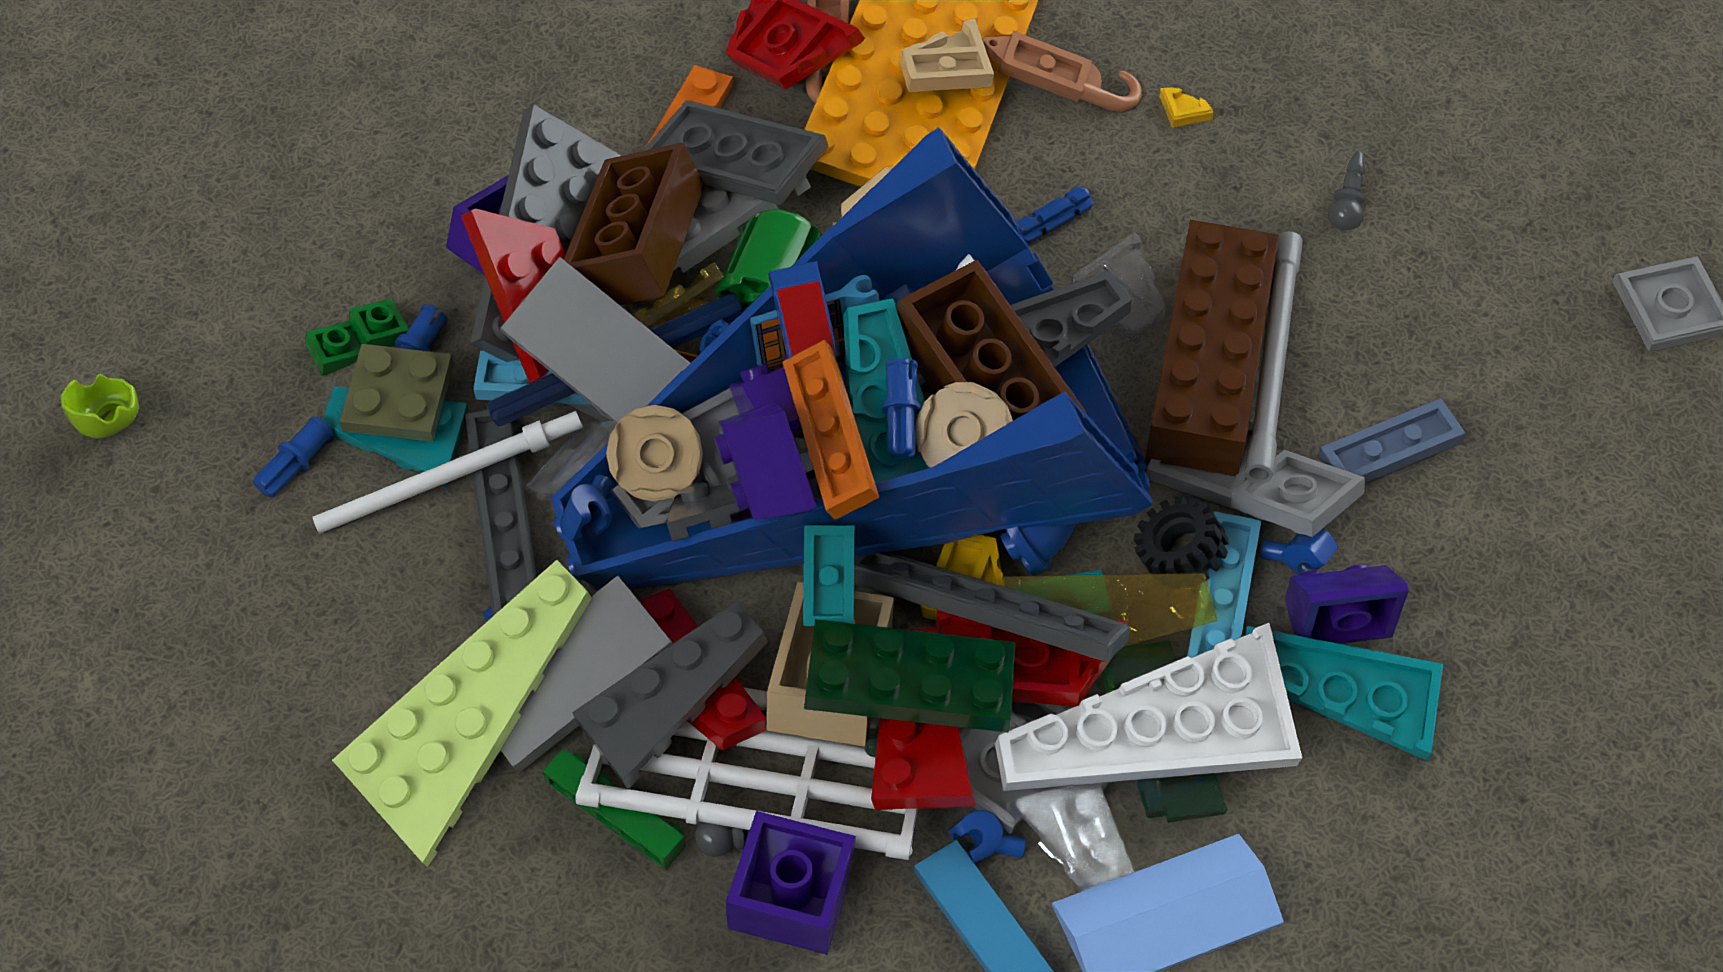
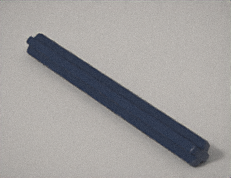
(673, 332)

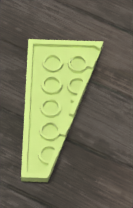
(452, 724)

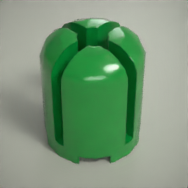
(766, 244)

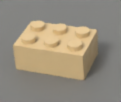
(790, 676)

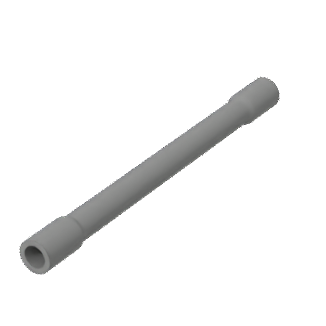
(1263, 442)

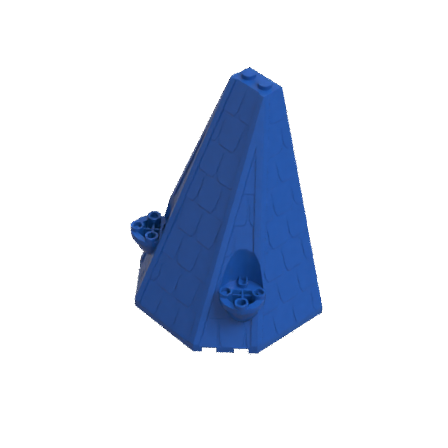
(1023, 478)

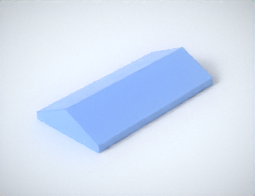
(1171, 910)

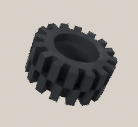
(1171, 524)

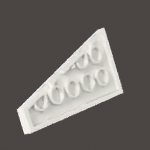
(1179, 720)

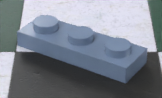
(1395, 442)

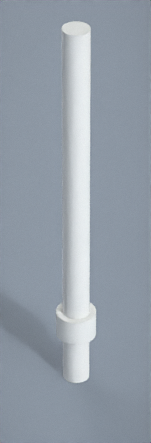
(534, 437)

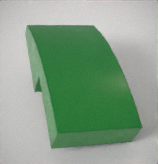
(340, 343)

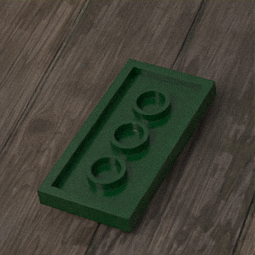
(910, 676)

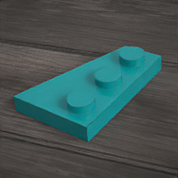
(407, 453)

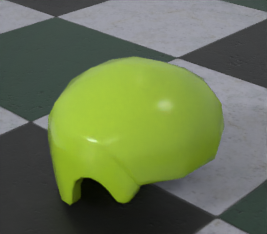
(88, 404)

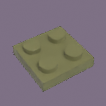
(397, 392)

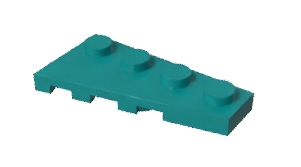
(871, 339)
(1363, 689)

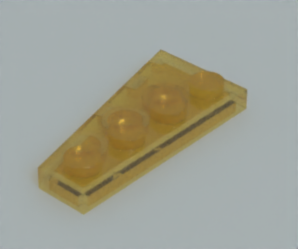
(1148, 602)

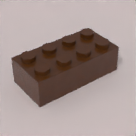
(637, 223)
(971, 334)

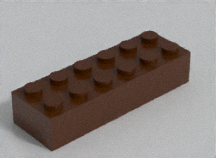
(1213, 349)

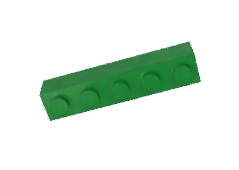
(643, 830)

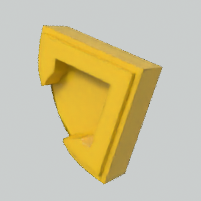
(1183, 108)

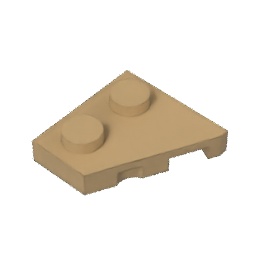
(948, 62)

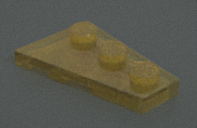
(681, 299)

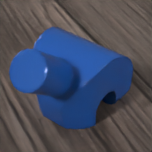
(588, 507)
(1302, 552)
(987, 836)

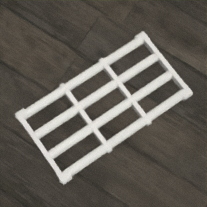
(708, 770)

